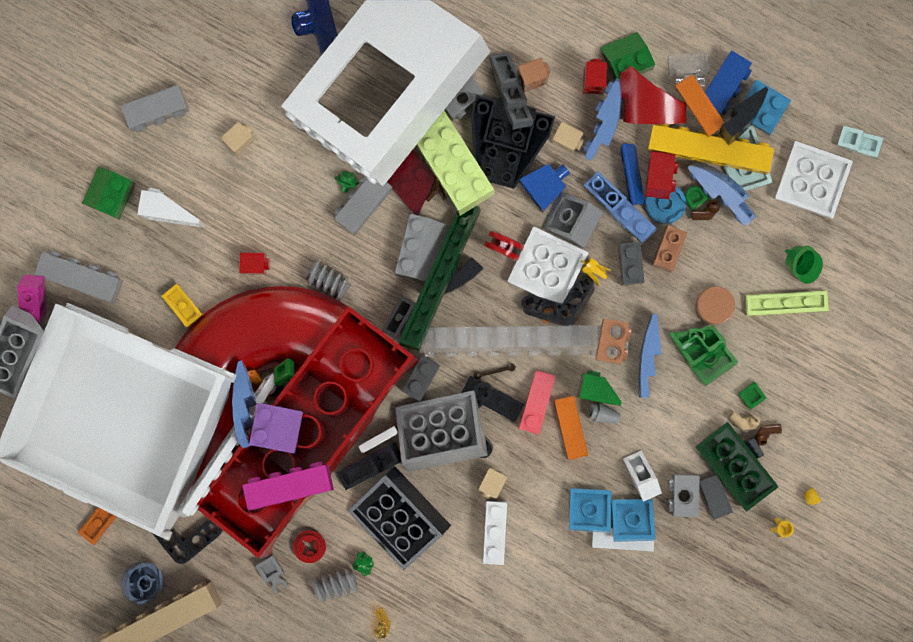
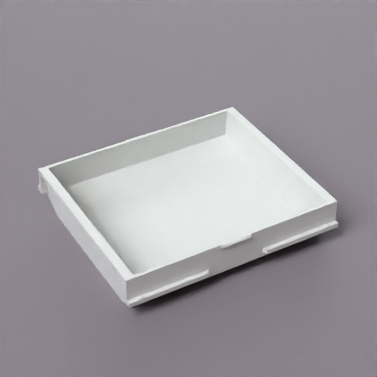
(114, 418)

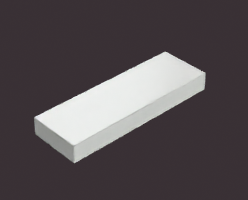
(605, 540)

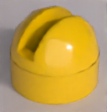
(811, 497)

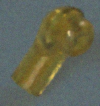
(384, 624)

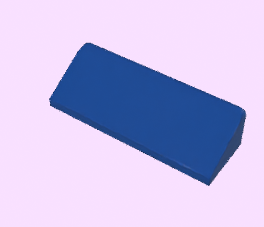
(632, 174)

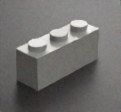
(155, 109)
(361, 205)

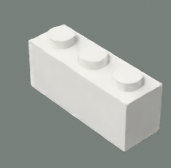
(495, 532)

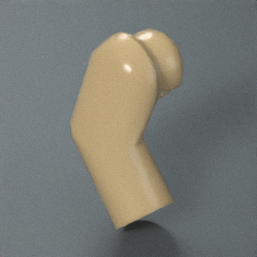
(744, 424)

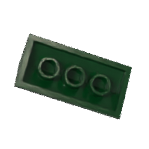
(736, 466)

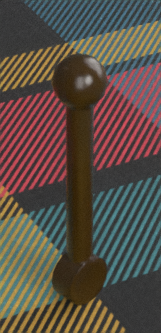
(511, 367)

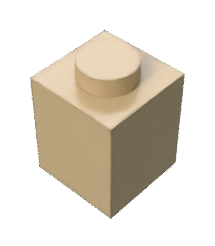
(238, 137)
(568, 138)
(492, 484)

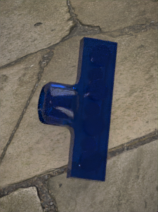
(316, 21)

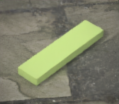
(786, 303)

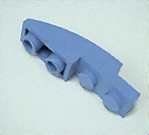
(609, 113)
(718, 183)
(619, 208)

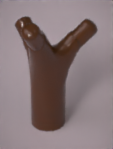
(437, 189)

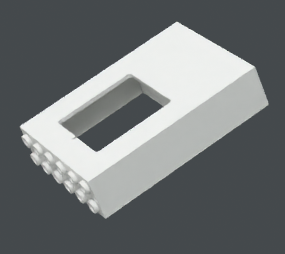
(422, 41)

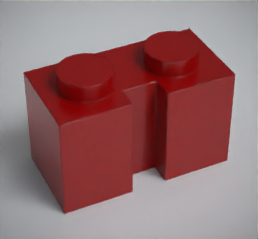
(594, 77)
(660, 175)

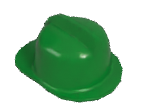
(804, 263)

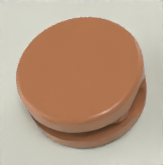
(715, 305)

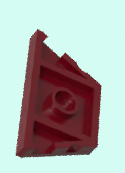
(412, 182)

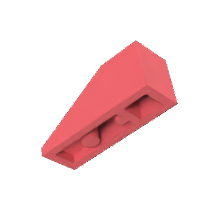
(537, 402)

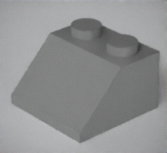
(573, 219)

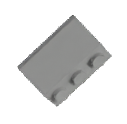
(420, 247)

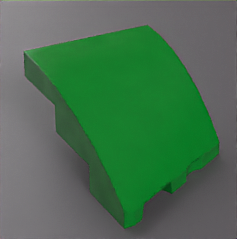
(704, 352)

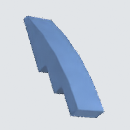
(650, 347)
(242, 399)

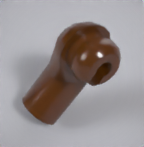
(708, 212)
(765, 431)

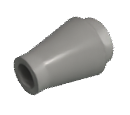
(603, 414)

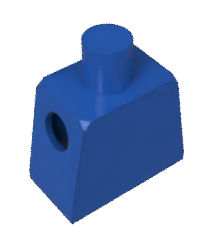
(545, 185)

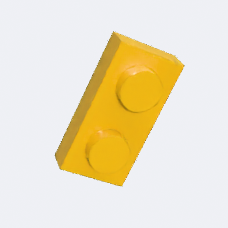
(182, 305)

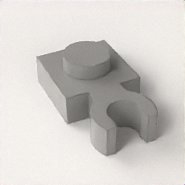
(270, 571)

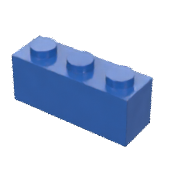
(727, 81)

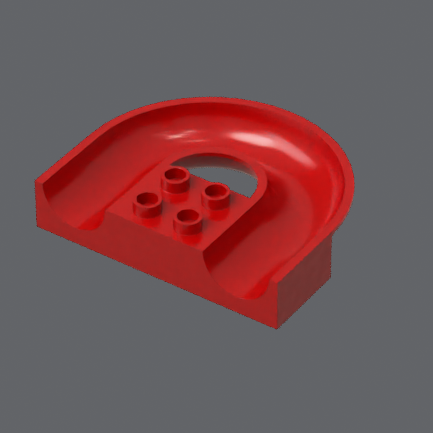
(339, 384)

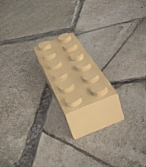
(167, 616)

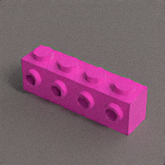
(287, 487)

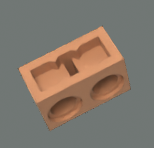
(533, 74)
(669, 249)
(607, 340)

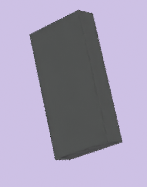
(715, 496)

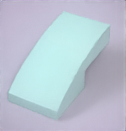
(860, 142)

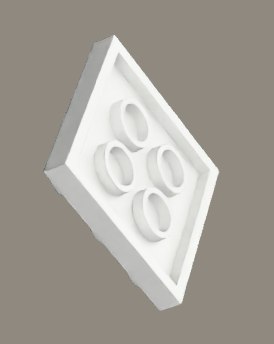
(813, 180)
(547, 266)

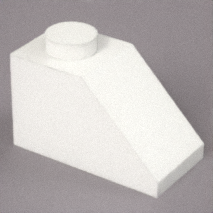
(642, 476)

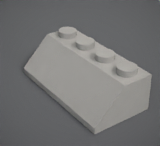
(18, 343)

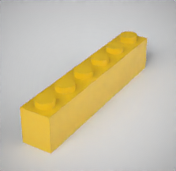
(711, 149)

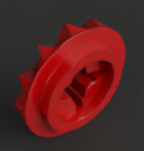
(310, 556)

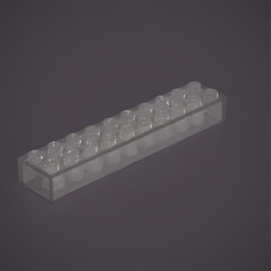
(515, 340)

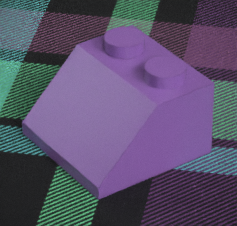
(276, 428)

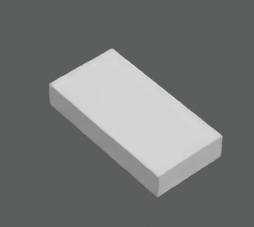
(378, 439)

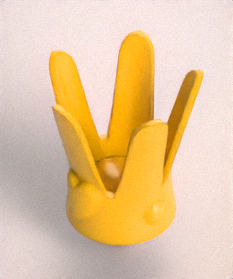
(592, 266)
(784, 528)

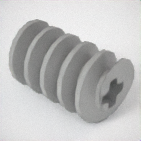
(328, 281)
(335, 585)

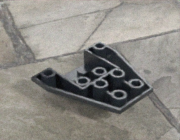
(501, 150)

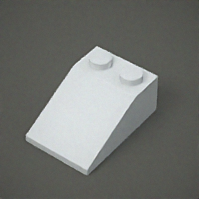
(158, 207)

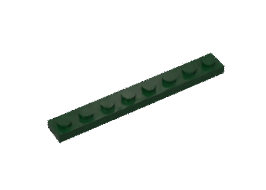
(438, 279)

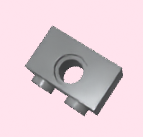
(458, 111)
(685, 508)

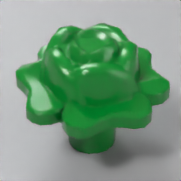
(346, 181)
(363, 563)

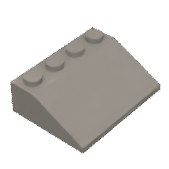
(440, 431)

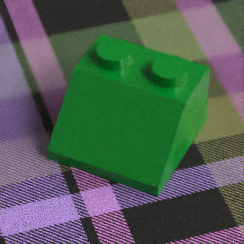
(626, 53)
(108, 193)
(597, 389)

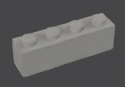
(78, 277)

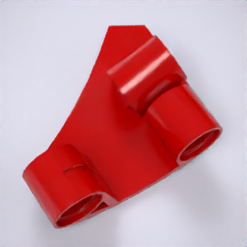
(648, 103)

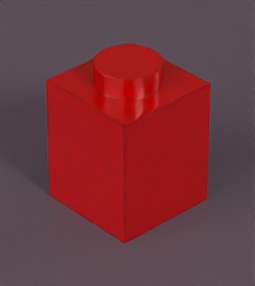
(254, 264)

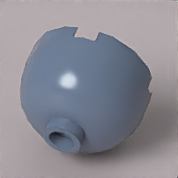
(141, 582)

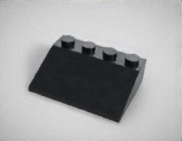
(399, 518)

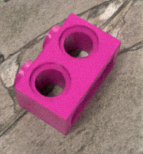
(32, 296)

